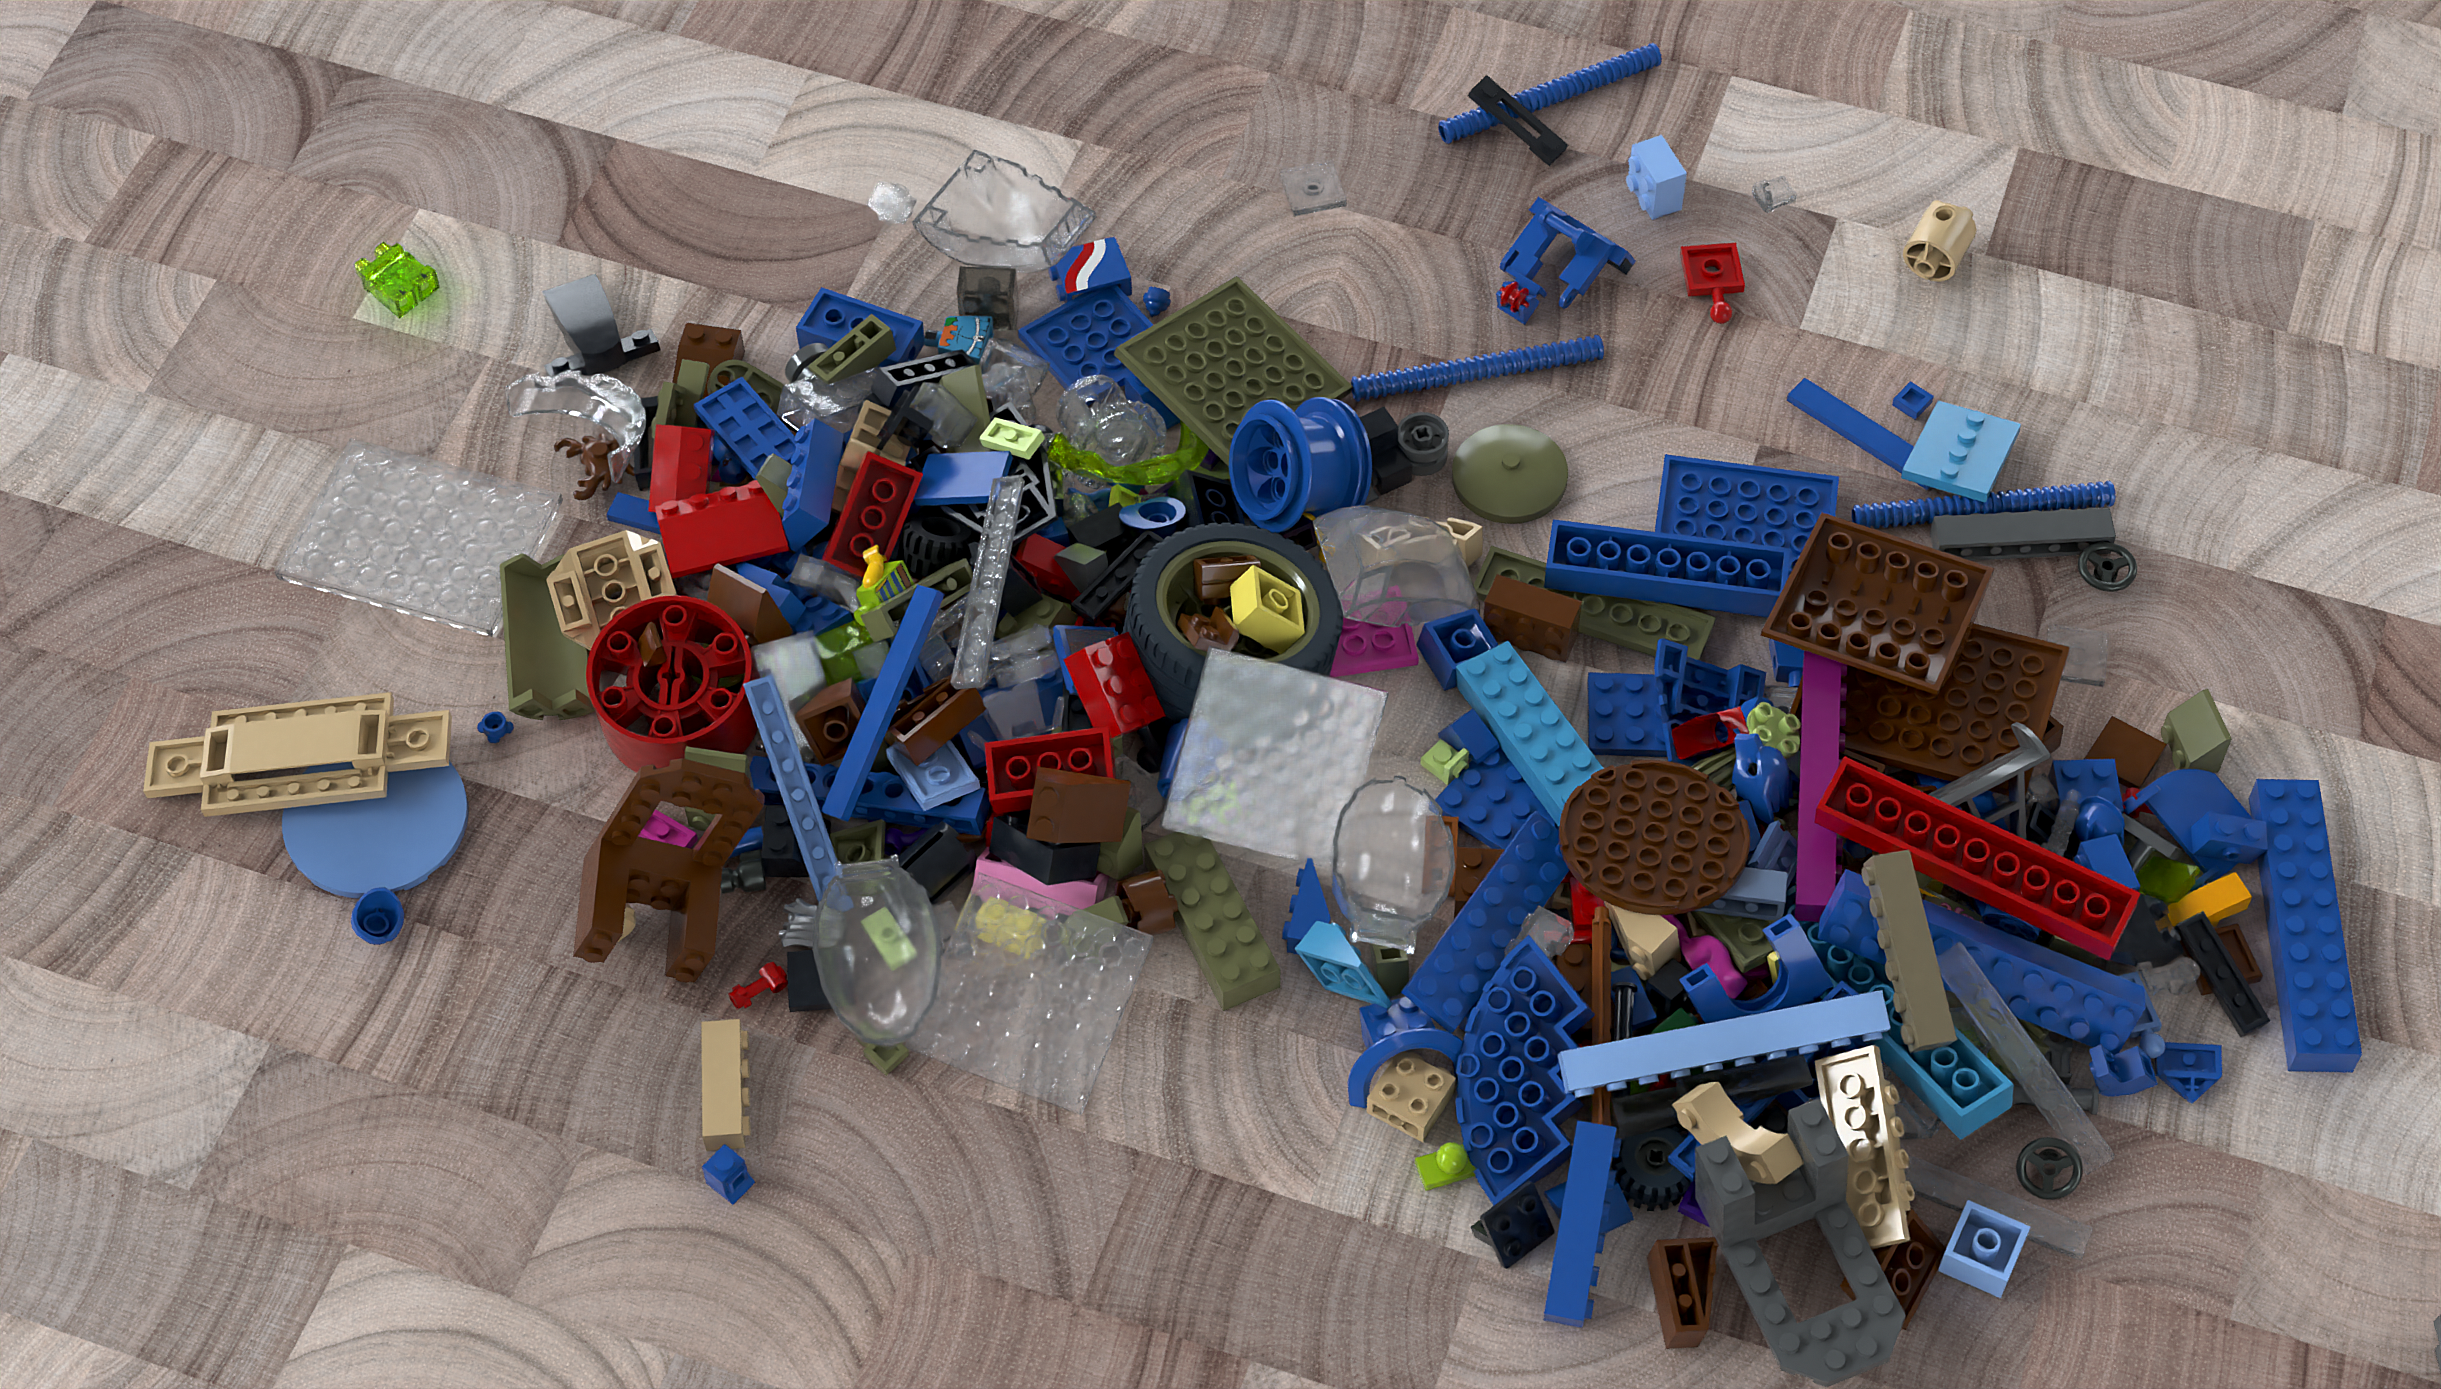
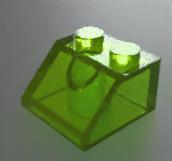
(836, 651)

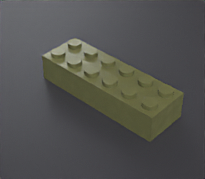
(1214, 919)

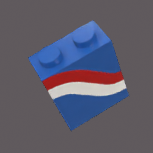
(1091, 268)

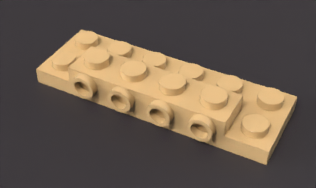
(1865, 1119)

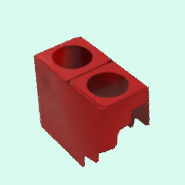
(1696, 735)

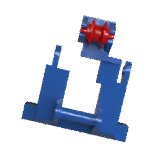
(1523, 260)

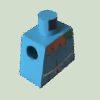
(963, 333)

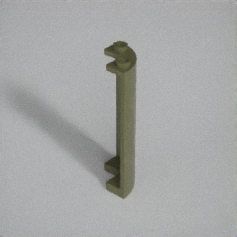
(541, 664)

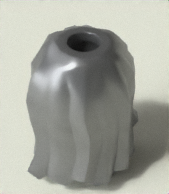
(800, 925)

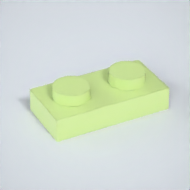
(1012, 437)

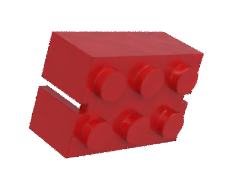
(1114, 686)

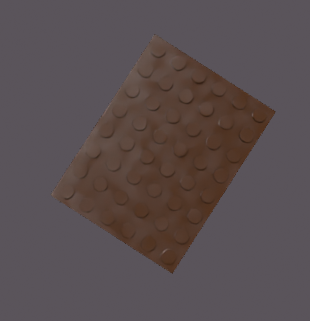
(1969, 722)

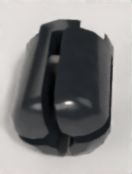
(938, 861)

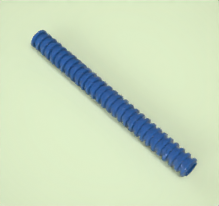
(1555, 91)
(1477, 368)
(2012, 502)

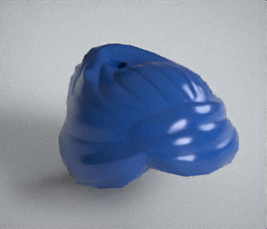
(378, 916)

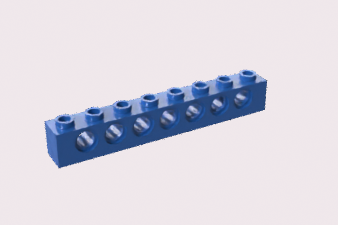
(965, 817)

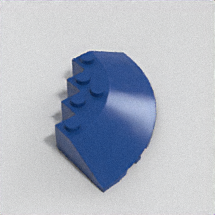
(1511, 1072)

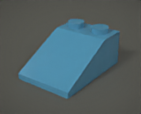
(1339, 964)

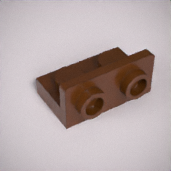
(1216, 632)

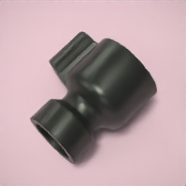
(747, 876)

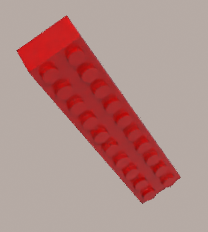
(1977, 858)

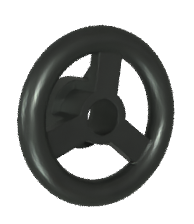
(2106, 569)
(2049, 1156)

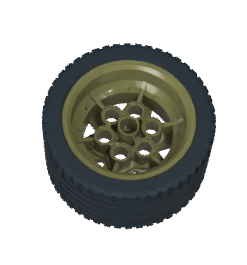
(1166, 590)

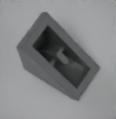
(1082, 564)

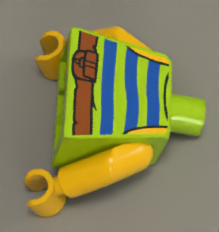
(880, 581)

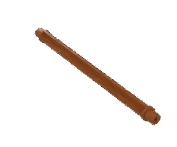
(1601, 1004)

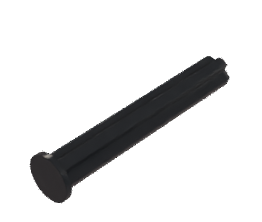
(1623, 1020)

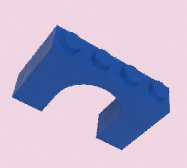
(1798, 980)

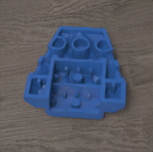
(1696, 689)

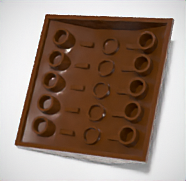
(1879, 603)

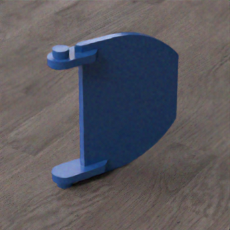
(2180, 801)

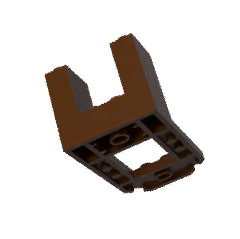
(664, 875)

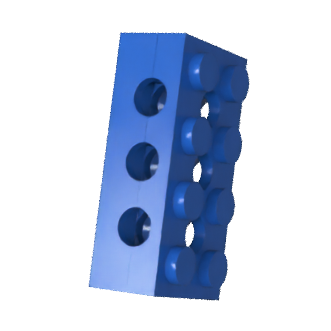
(835, 315)

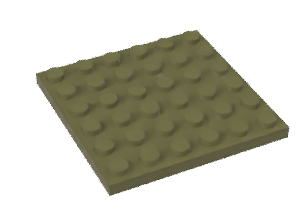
(1224, 359)

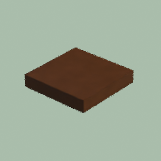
(2131, 748)
(2240, 952)

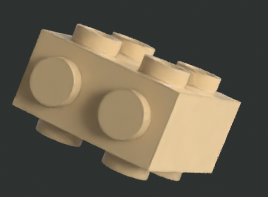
(1411, 1094)

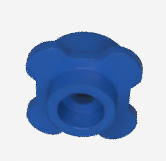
(492, 720)

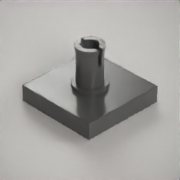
(2146, 843)

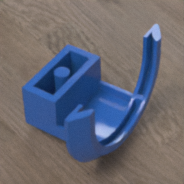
(1392, 1032)

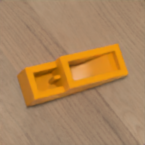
(2217, 900)

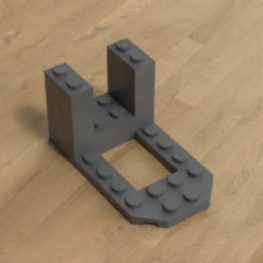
(1745, 1211)

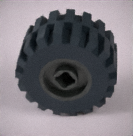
(1645, 1169)

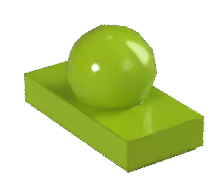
(1444, 1166)

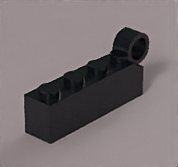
(895, 379)

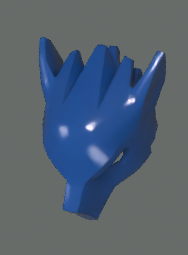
(1773, 780)

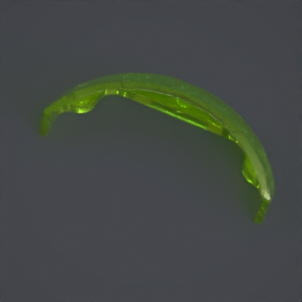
(1147, 472)

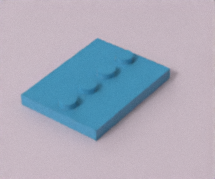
(1961, 451)

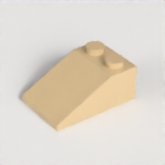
(1646, 940)

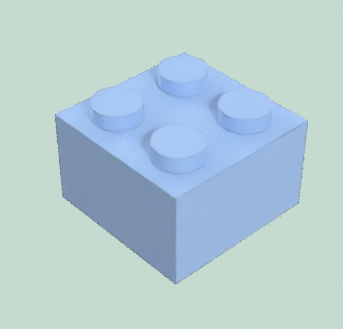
(1656, 177)
(1984, 1248)

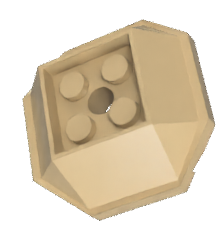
(598, 569)

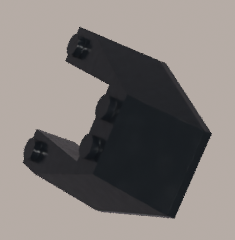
(1037, 501)

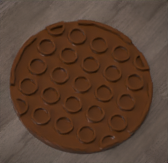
(1654, 837)

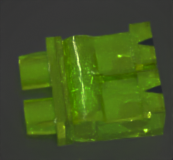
(395, 277)

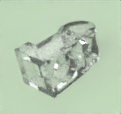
(2168, 980)

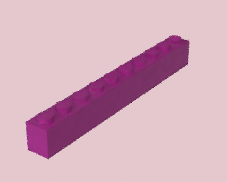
(1818, 763)

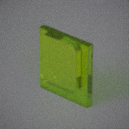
(2167, 879)

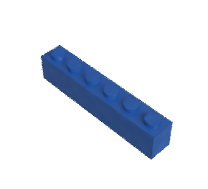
(1580, 1224)

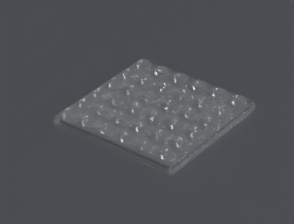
(1271, 756)
(1031, 993)

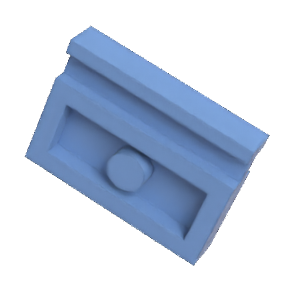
(1776, 852)

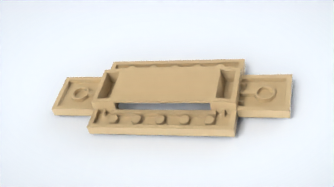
(298, 736)

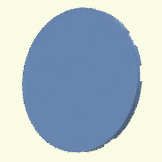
(379, 840)

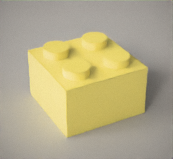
(1267, 609)

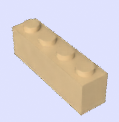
(723, 1084)

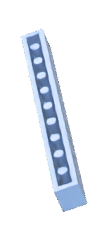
(1724, 1042)

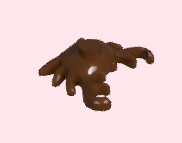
(595, 459)

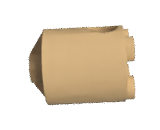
(1940, 241)

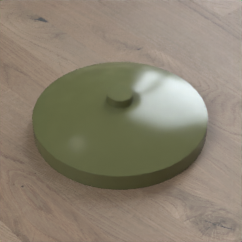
(1509, 473)

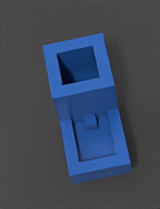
(2121, 1073)

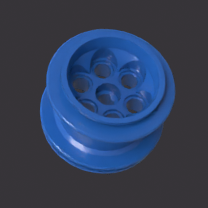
(1299, 461)

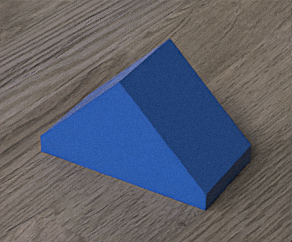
(1472, 734)

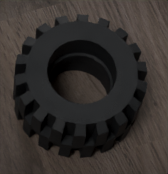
(933, 541)

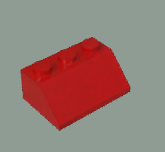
(680, 463)

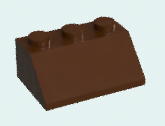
(748, 606)
(1909, 1265)

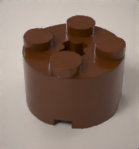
(1147, 902)

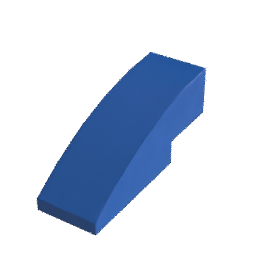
(778, 589)

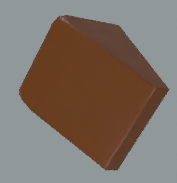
(651, 647)

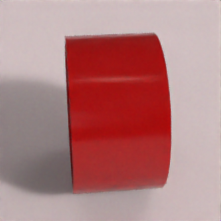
(678, 714)

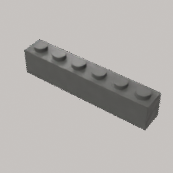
(2022, 533)

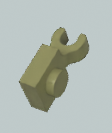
(883, 1058)

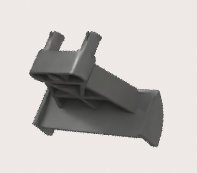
(2008, 767)

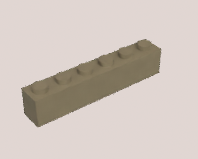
(1908, 951)

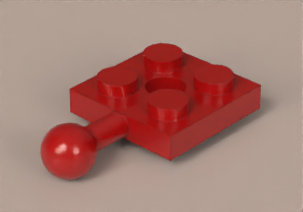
(1702, 282)

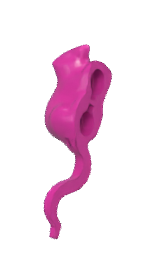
(1714, 953)

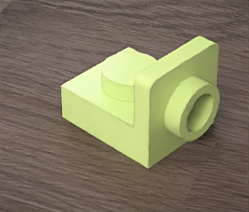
(1445, 761)

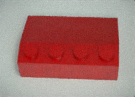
(720, 529)

